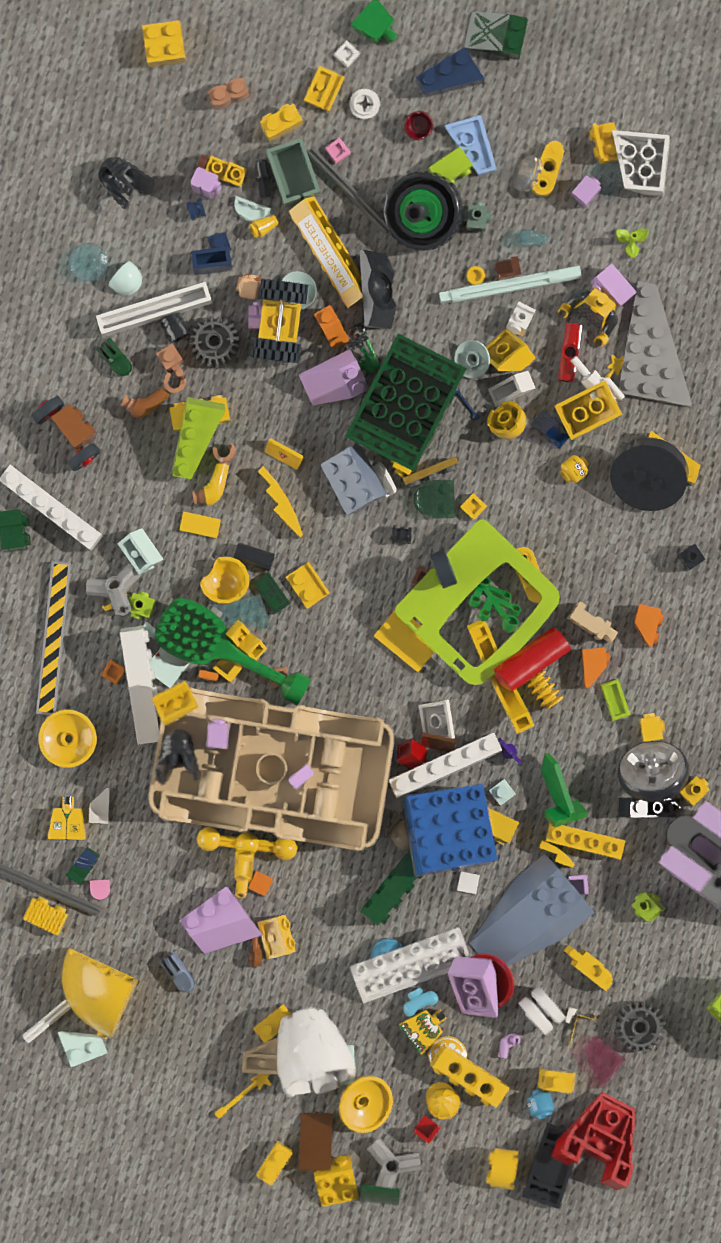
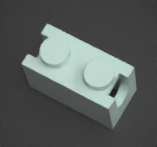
(140, 551)

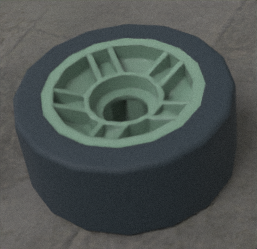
(443, 569)

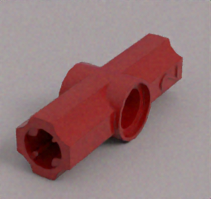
(571, 340)

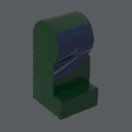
(83, 866)

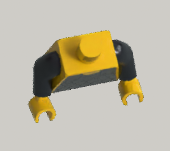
(595, 308)

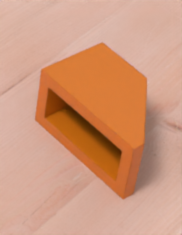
(331, 327)
(594, 663)

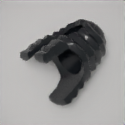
(122, 177)
(177, 752)

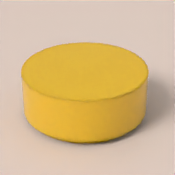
(475, 275)

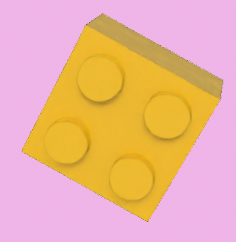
(164, 43)

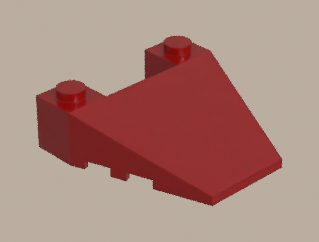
(604, 1134)

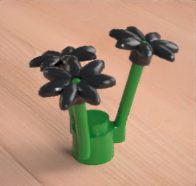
(369, 361)

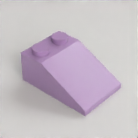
(334, 379)
(474, 986)

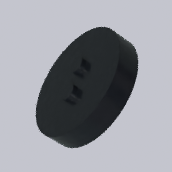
(649, 474)

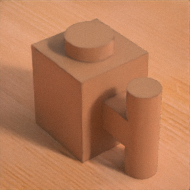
(171, 360)

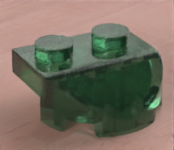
(436, 499)

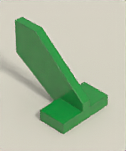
(565, 810)

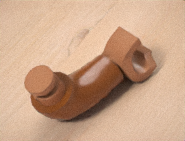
(145, 406)

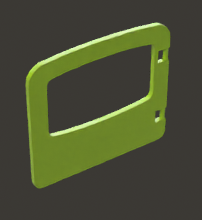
(472, 561)

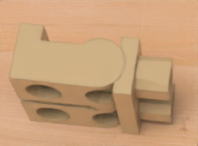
(591, 624)

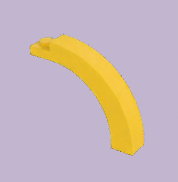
(511, 701)

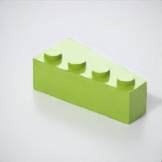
(196, 431)

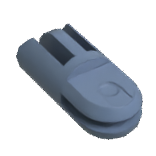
(178, 973)

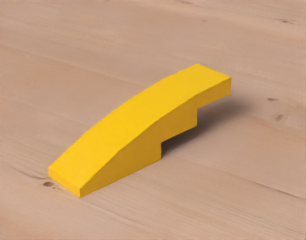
(284, 508)

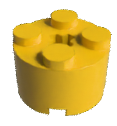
(503, 1168)

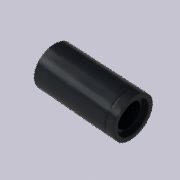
(254, 557)

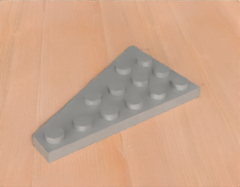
(650, 357)

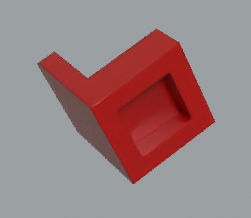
(411, 754)
(426, 1129)

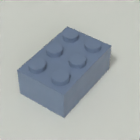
(353, 479)

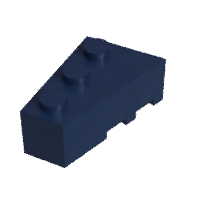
(450, 74)

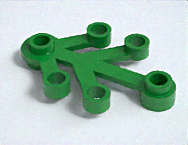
(510, 621)

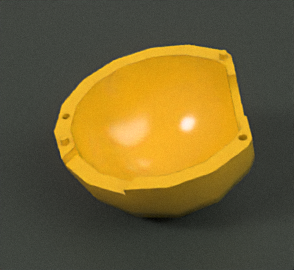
(226, 581)

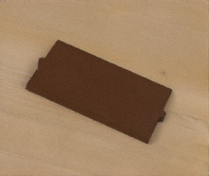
(315, 1142)

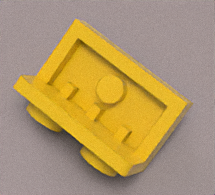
(175, 702)

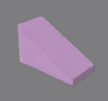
(301, 776)

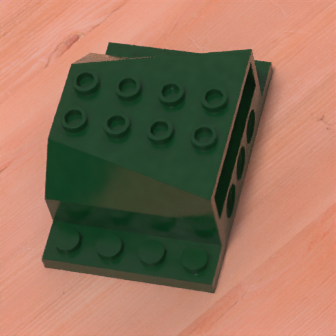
(406, 402)

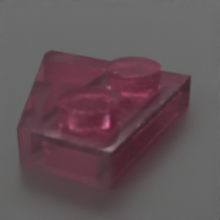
(602, 1060)

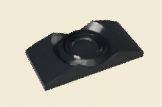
(377, 289)
(547, 1175)

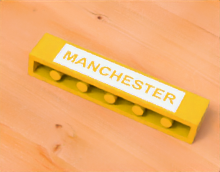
(329, 250)

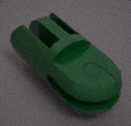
(118, 361)

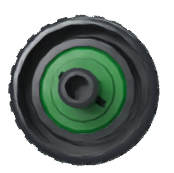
(424, 210)

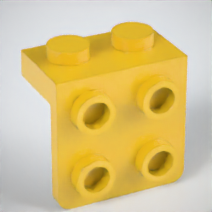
(338, 1184)

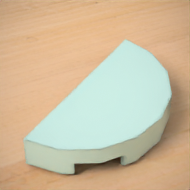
(249, 210)

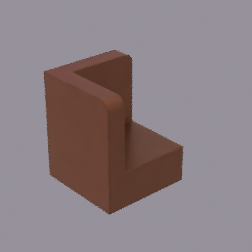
(508, 269)

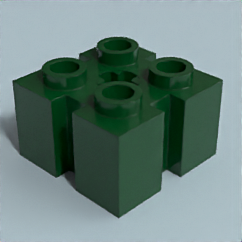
(13, 532)

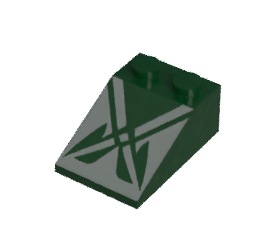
(496, 34)

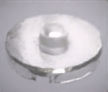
(527, 172)

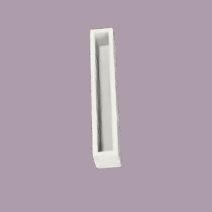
(153, 309)
(50, 507)
(140, 683)
(444, 766)

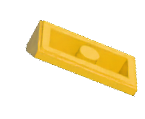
(283, 454)

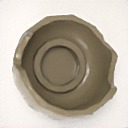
(399, 836)

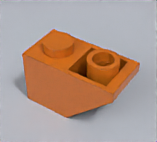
(646, 623)

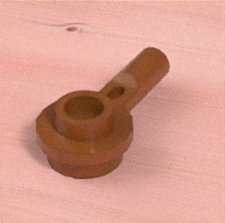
(255, 957)

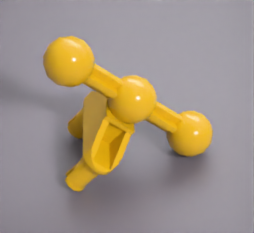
(246, 847)

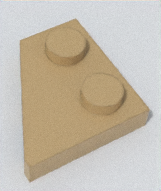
(261, 1058)

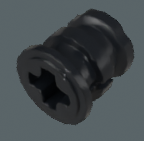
(401, 535)

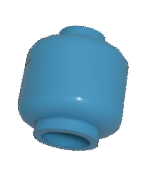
(540, 1104)

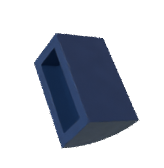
(211, 260)

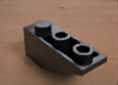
(635, 808)

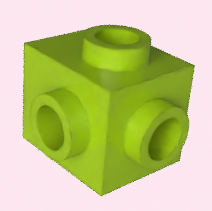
(147, 608)
(648, 906)

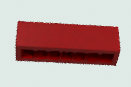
(531, 659)

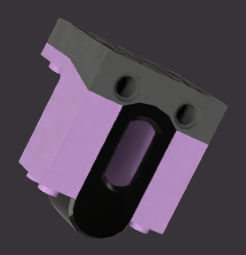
(696, 852)

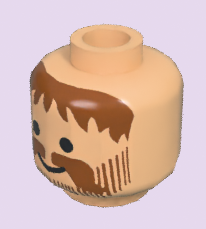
(249, 286)

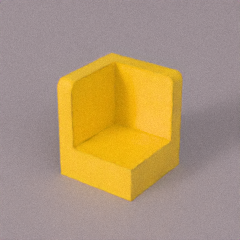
(228, 669)

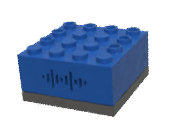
(448, 830)

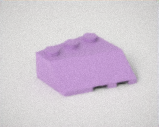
(220, 923)

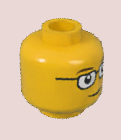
(574, 469)

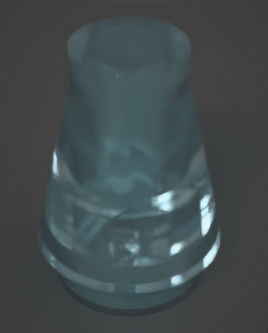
(531, 238)

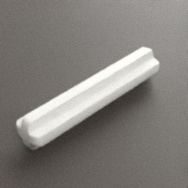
(45, 1022)

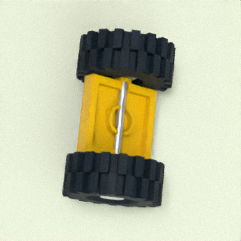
(279, 320)

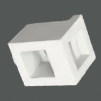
(520, 319)

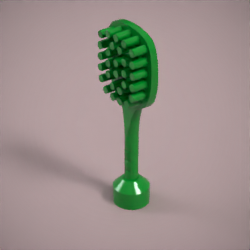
(200, 636)

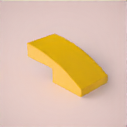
(560, 857)

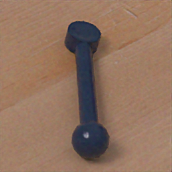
(475, 416)

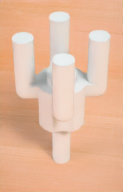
(593, 378)

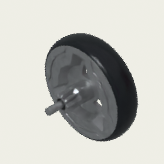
(653, 782)

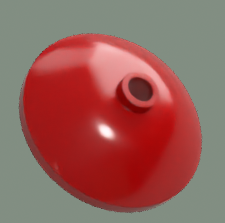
(504, 977)

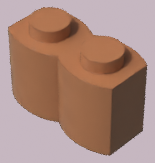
(232, 92)

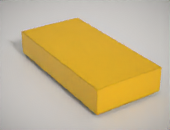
(200, 525)

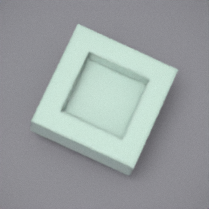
(502, 792)

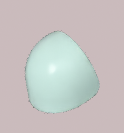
(126, 280)

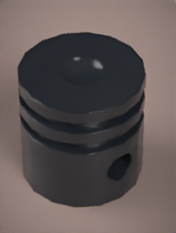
(175, 328)

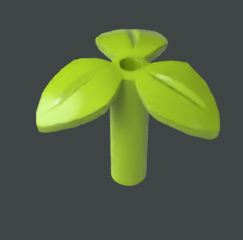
(638, 236)

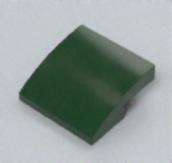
(380, 1195)

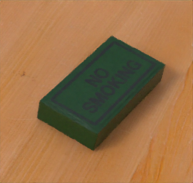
(271, 593)

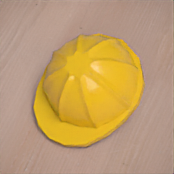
(442, 1100)

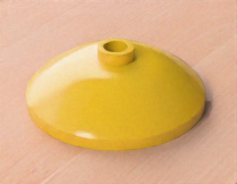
(53, 736)
(373, 1108)

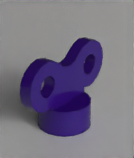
(509, 751)

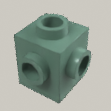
(474, 223)

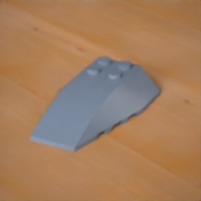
(532, 914)

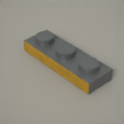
(431, 472)

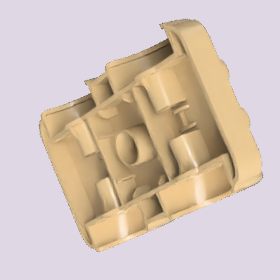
(266, 747)

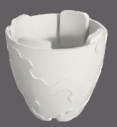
(312, 1054)

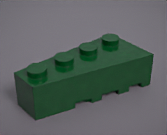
(390, 891)

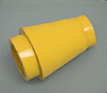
(262, 226)

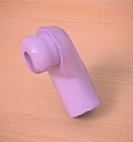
(507, 1042)

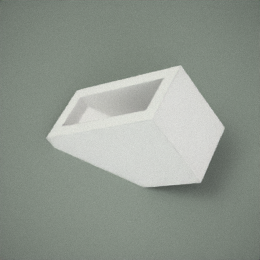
(511, 388)

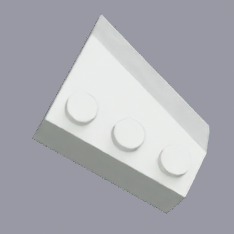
(643, 161)

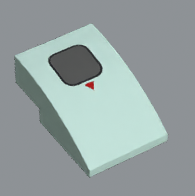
(166, 666)

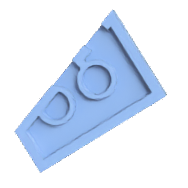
(473, 140)

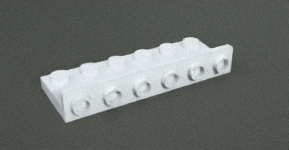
(408, 965)

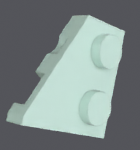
(82, 1046)

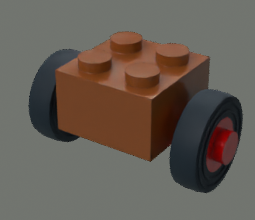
(71, 424)

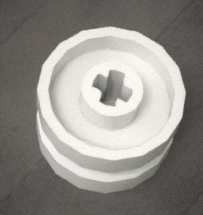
(541, 1010)

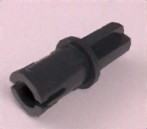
(263, 178)

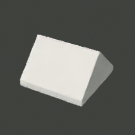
(437, 719)

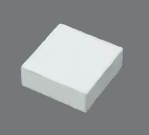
(346, 54)
(468, 882)

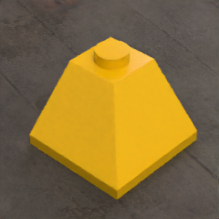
(509, 352)

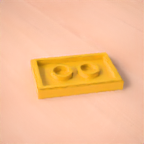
(404, 642)

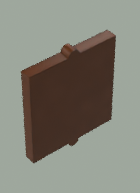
(438, 742)

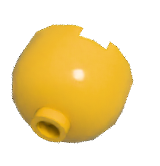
(507, 420)

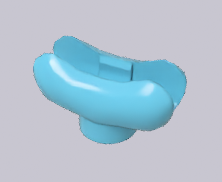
(419, 1000)

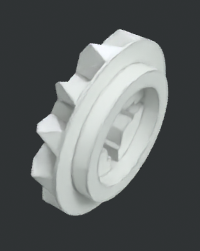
(358, 98)

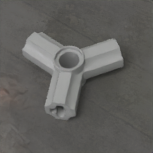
(115, 588)
(382, 1155)

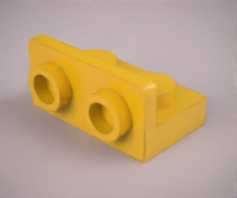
(604, 142)
(276, 937)

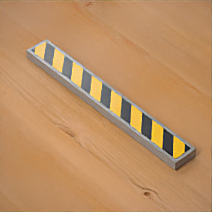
(53, 638)

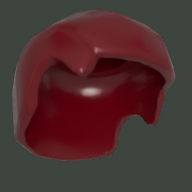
(419, 119)

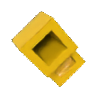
(245, 640)

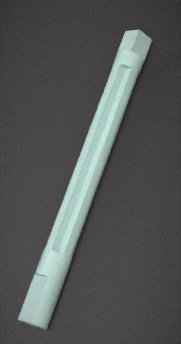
(510, 285)

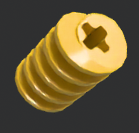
(544, 690)

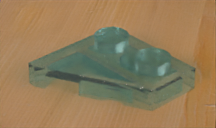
(248, 611)

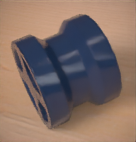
(196, 209)

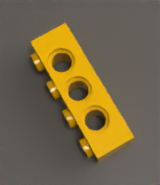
(585, 841)
(446, 1056)

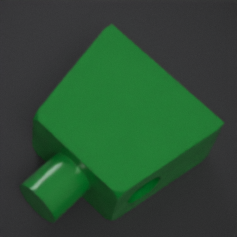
(375, 23)

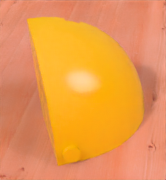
(96, 991)

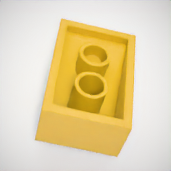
(583, 415)

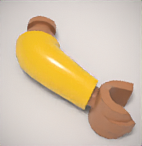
(214, 489)

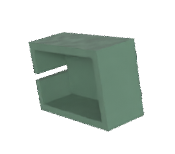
(293, 172)

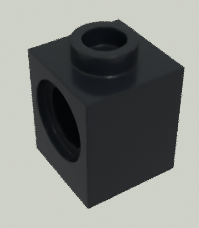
(691, 557)

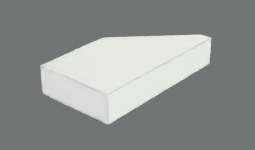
(100, 808)

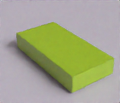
(615, 700)

